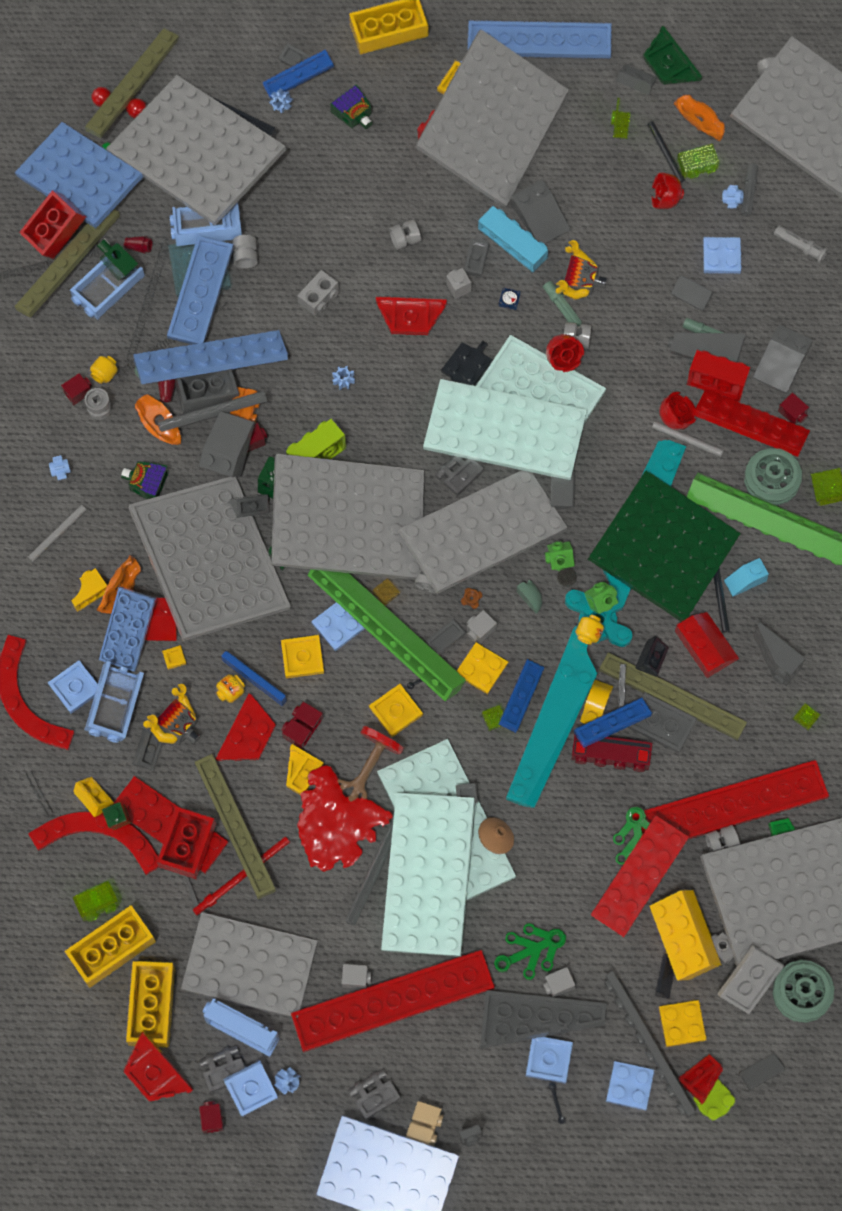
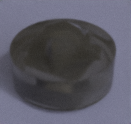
(566, 577)

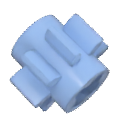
(281, 100)
(733, 196)
(341, 372)
(59, 467)
(287, 1080)

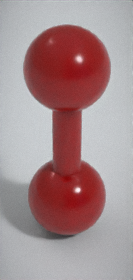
(133, 108)

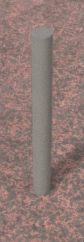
(688, 439)
(62, 528)

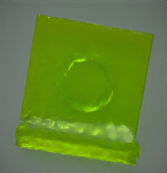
(620, 121)
(827, 486)

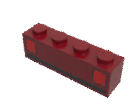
(615, 752)

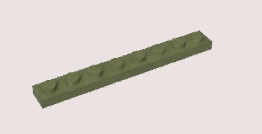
(131, 83)
(63, 265)
(674, 696)
(235, 826)

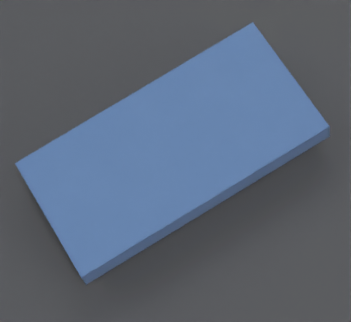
(127, 628)

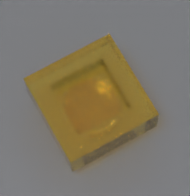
(386, 592)

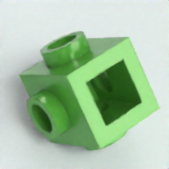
(559, 555)
(601, 597)

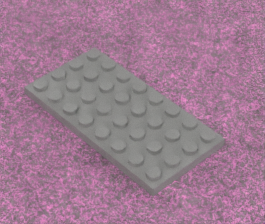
(482, 530)

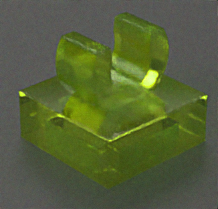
(492, 717)
(806, 717)

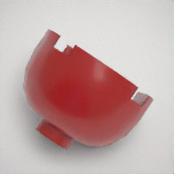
(668, 189)
(564, 352)
(677, 411)

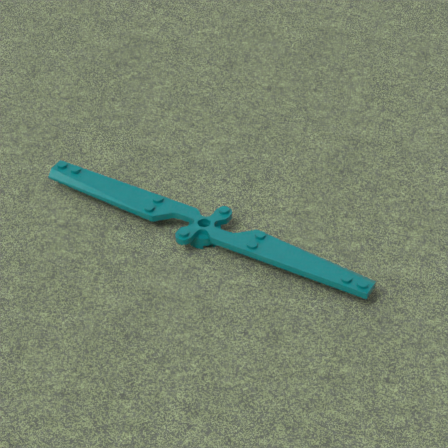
(575, 671)

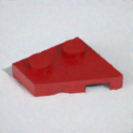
(701, 1078)

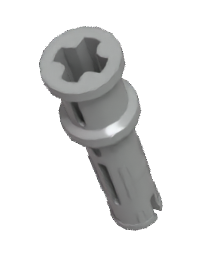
(806, 246)

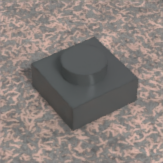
(467, 790)

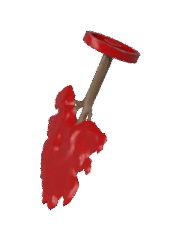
(334, 822)

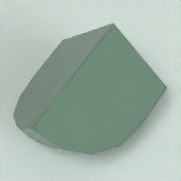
(530, 595)

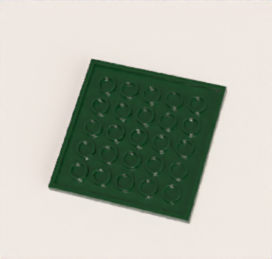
(664, 546)

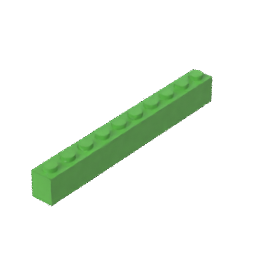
(767, 518)
(390, 632)

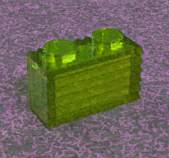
(698, 161)
(96, 901)

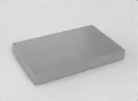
(750, 979)

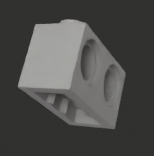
(315, 291)

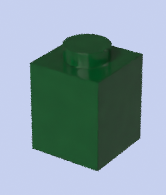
(116, 816)

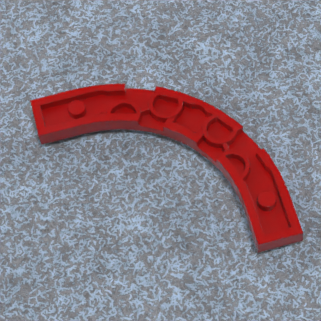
(14, 704)
(86, 822)

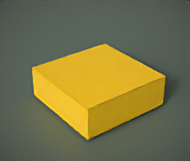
(174, 657)

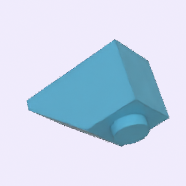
(747, 577)

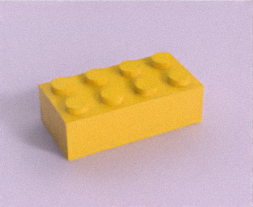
(388, 25)
(685, 935)
(110, 946)
(151, 1002)

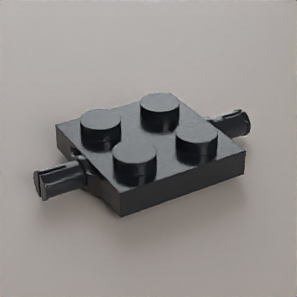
(467, 364)

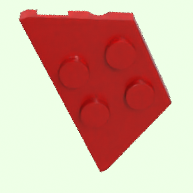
(410, 315)
(248, 733)
(153, 1071)

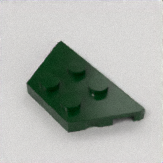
(669, 60)

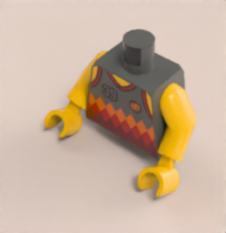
(580, 274)
(175, 721)

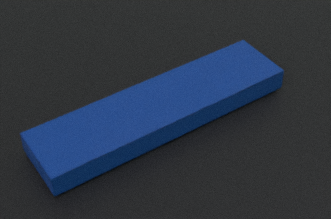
(299, 73)
(254, 678)
(521, 695)
(612, 722)

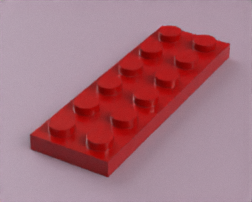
(751, 422)
(154, 815)
(639, 876)

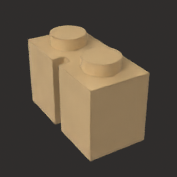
(424, 1123)

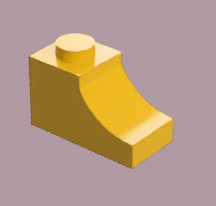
(91, 589)

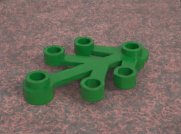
(636, 825)
(532, 949)

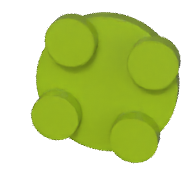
(717, 1102)

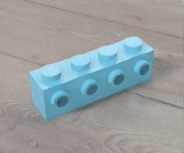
(513, 238)

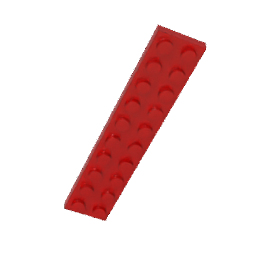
(743, 801)
(392, 1001)

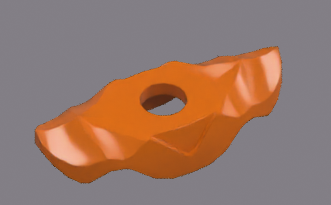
(691, 108)
(148, 410)
(124, 577)

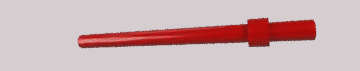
(211, 899)

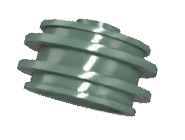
(775, 461)
(799, 1012)

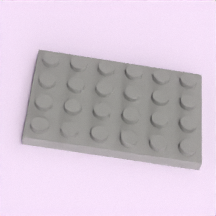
(249, 965)

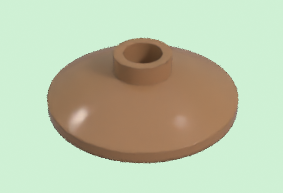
(496, 835)

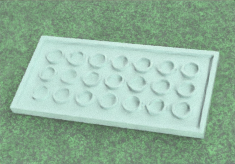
(505, 429)
(437, 773)
(428, 874)

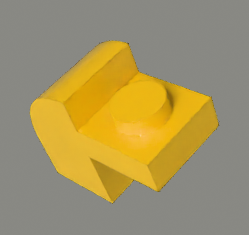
(596, 701)

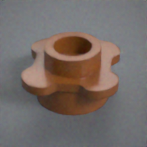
(468, 592)

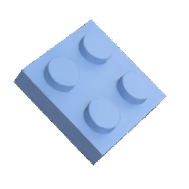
(722, 255)
(337, 626)
(74, 687)
(549, 1059)
(630, 1085)
(250, 1088)

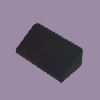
(652, 656)
(665, 978)

